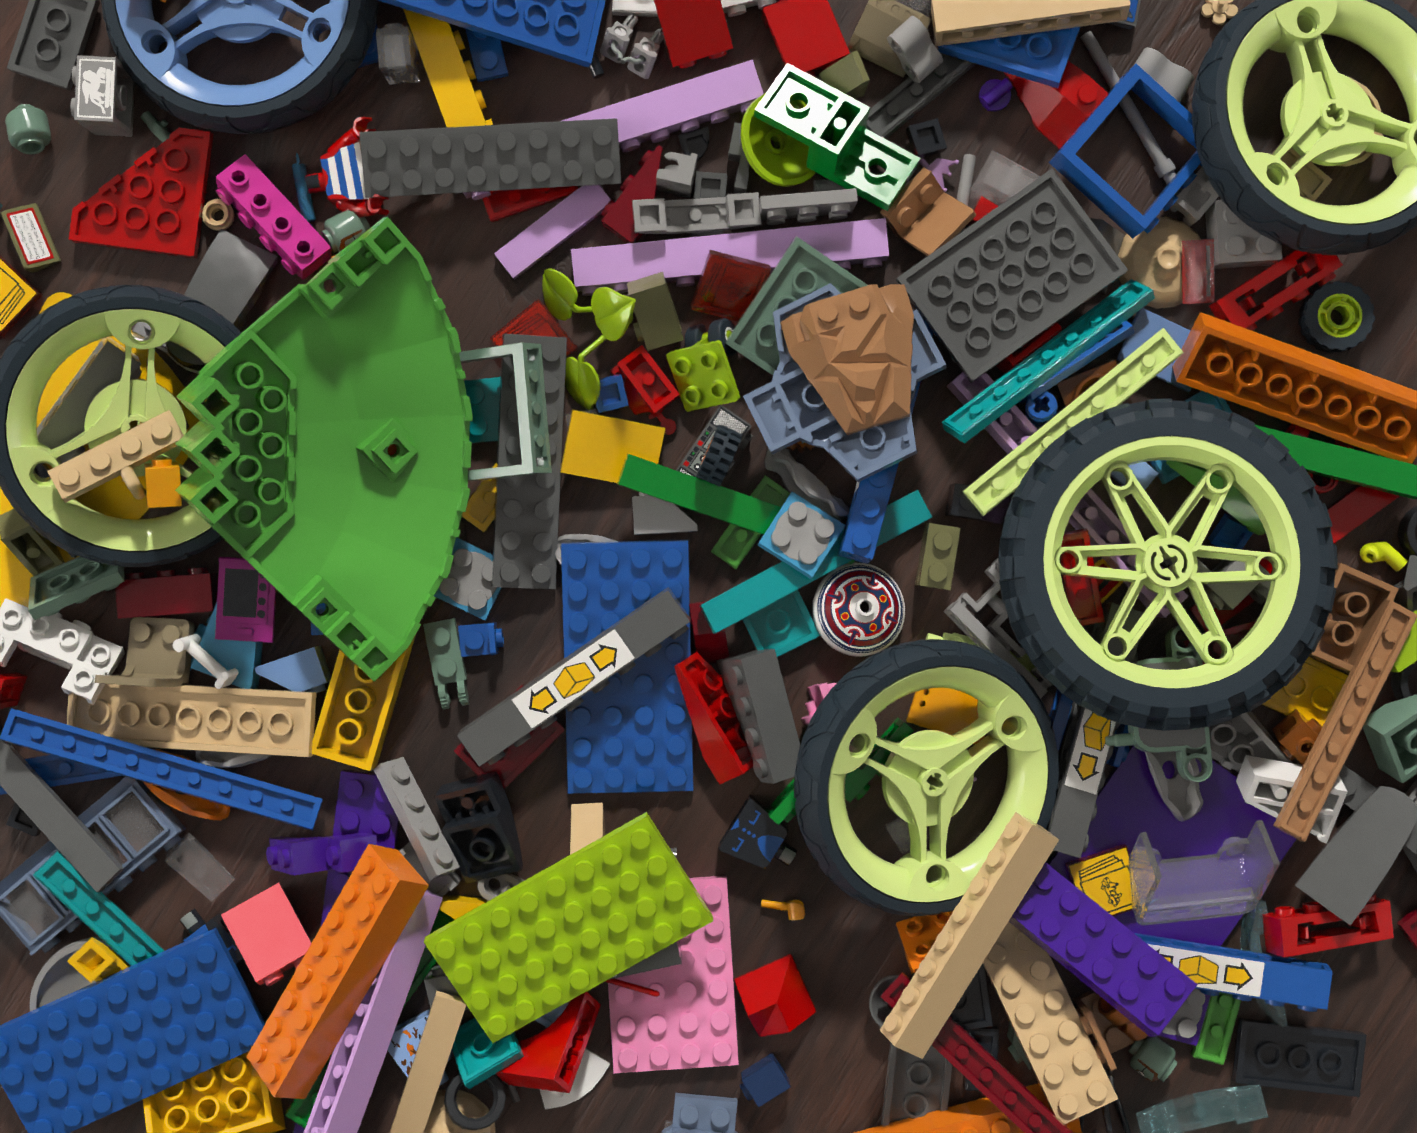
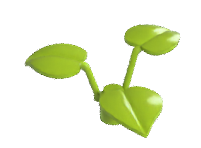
(612, 316)

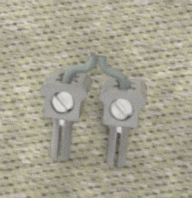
(643, 53)

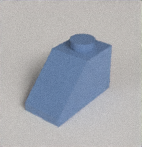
(299, 671)

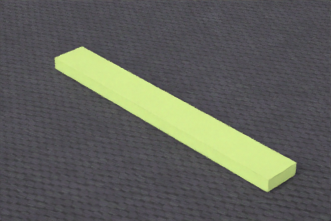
(1104, 394)

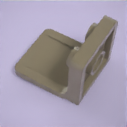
(151, 654)

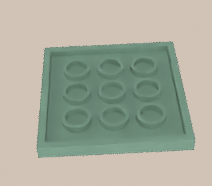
(795, 276)

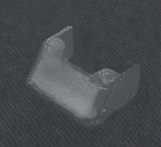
(1203, 884)

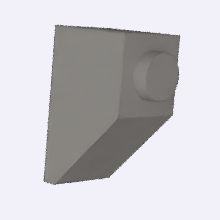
(659, 516)

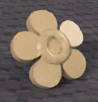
(1220, 10)

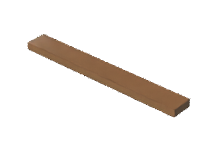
(1345, 720)

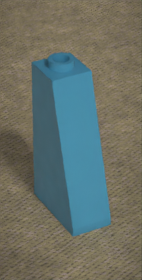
(232, 654)

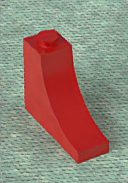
(556, 1052)

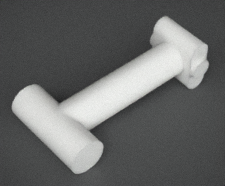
(192, 646)

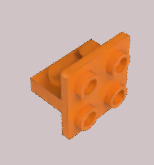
(919, 935)

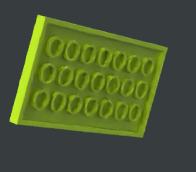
(569, 928)

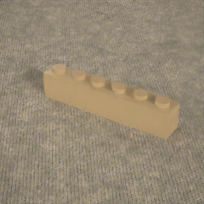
(989, 19)

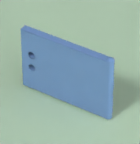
(1145, 326)

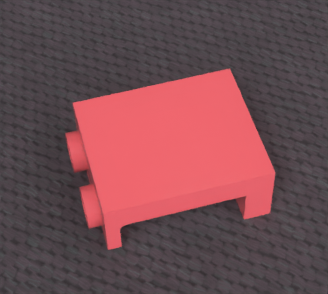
(268, 934)

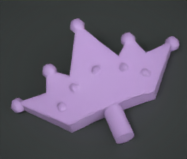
(938, 168)

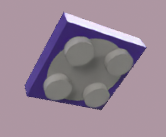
(1188, 1020)

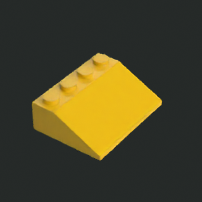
(216, 1101)

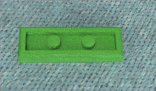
(738, 541)
(1217, 1028)

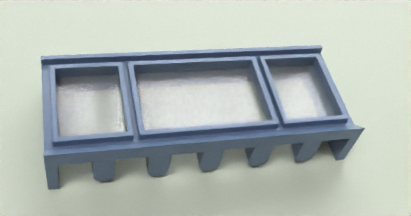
(127, 823)

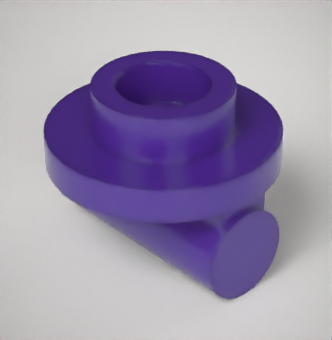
(995, 94)

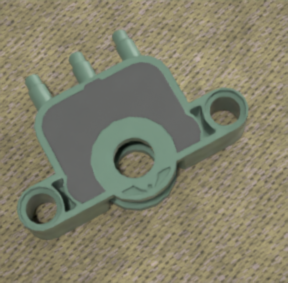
(1186, 743)

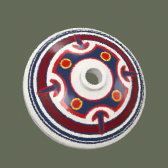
(839, 612)

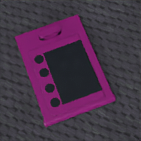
(244, 603)

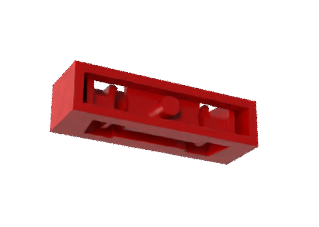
(1322, 272)
(1288, 939)

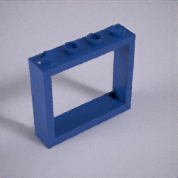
(1100, 191)

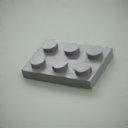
(807, 206)

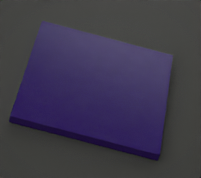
(1133, 806)

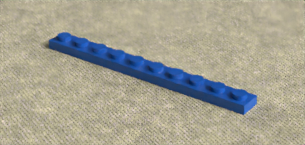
(161, 769)

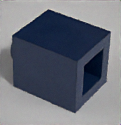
(764, 1080)

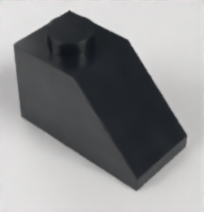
(961, 507)

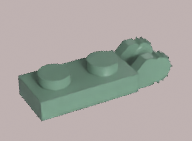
(446, 659)

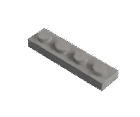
(416, 818)

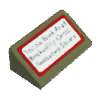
(31, 237)

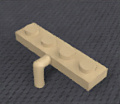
(117, 458)

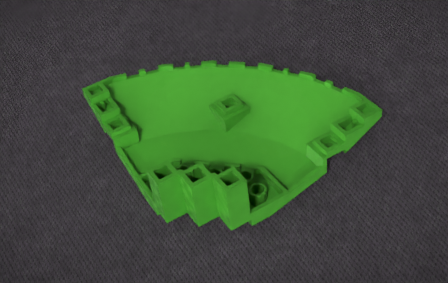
(301, 439)

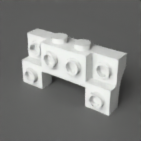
(60, 643)

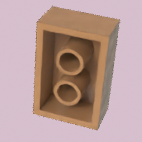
(1352, 617)

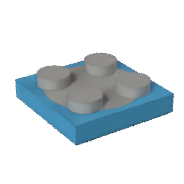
(801, 535)
(470, 580)

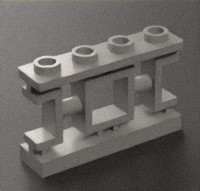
(1002, 642)

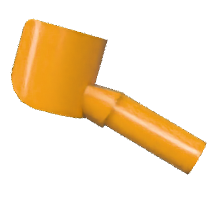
(794, 907)

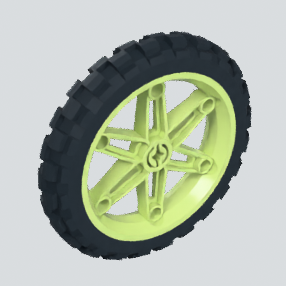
(1244, 457)

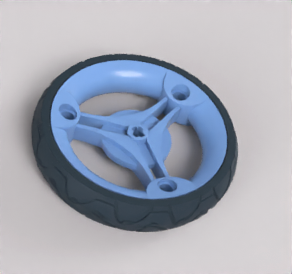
(249, 107)

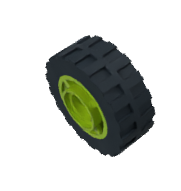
(1355, 312)

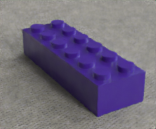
(1101, 952)

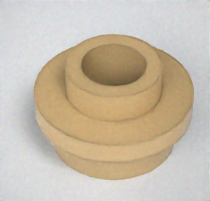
(209, 211)

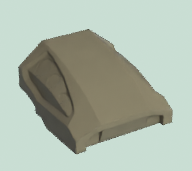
(874, 27)

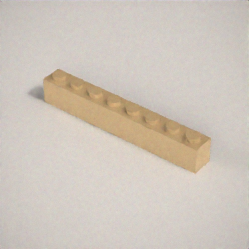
(968, 935)

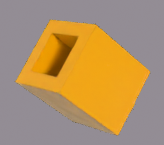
(161, 481)

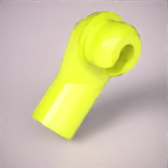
(1382, 551)

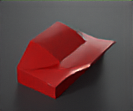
(645, 383)

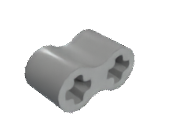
(915, 49)
(1170, 76)

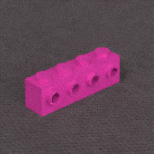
(273, 217)

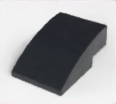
(480, 827)

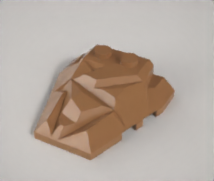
(857, 353)

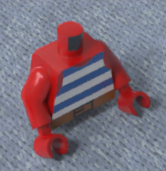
(343, 175)

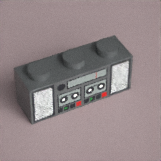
(723, 417)

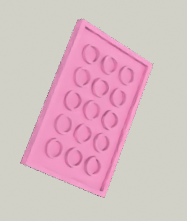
(694, 1014)

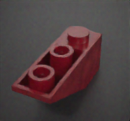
(619, 214)

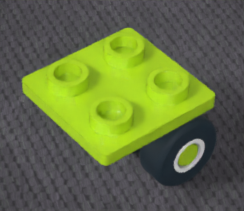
(703, 366)

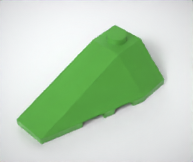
(1234, 501)

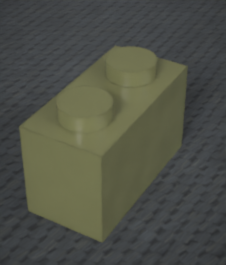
(654, 312)
(937, 556)

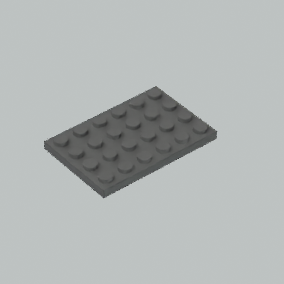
(1011, 275)

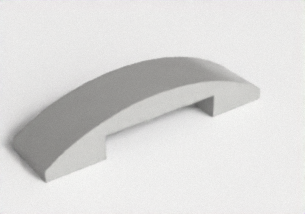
(696, 215)

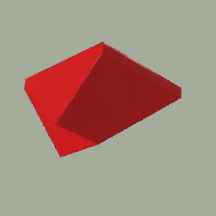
(775, 997)

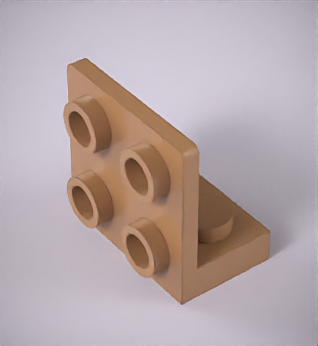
(926, 214)
(1102, 1033)

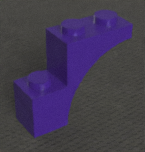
(317, 854)

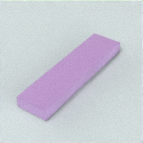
(552, 229)

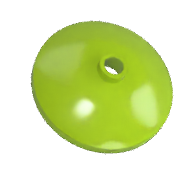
(780, 164)

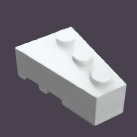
(1268, 783)

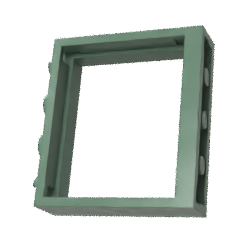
(530, 409)

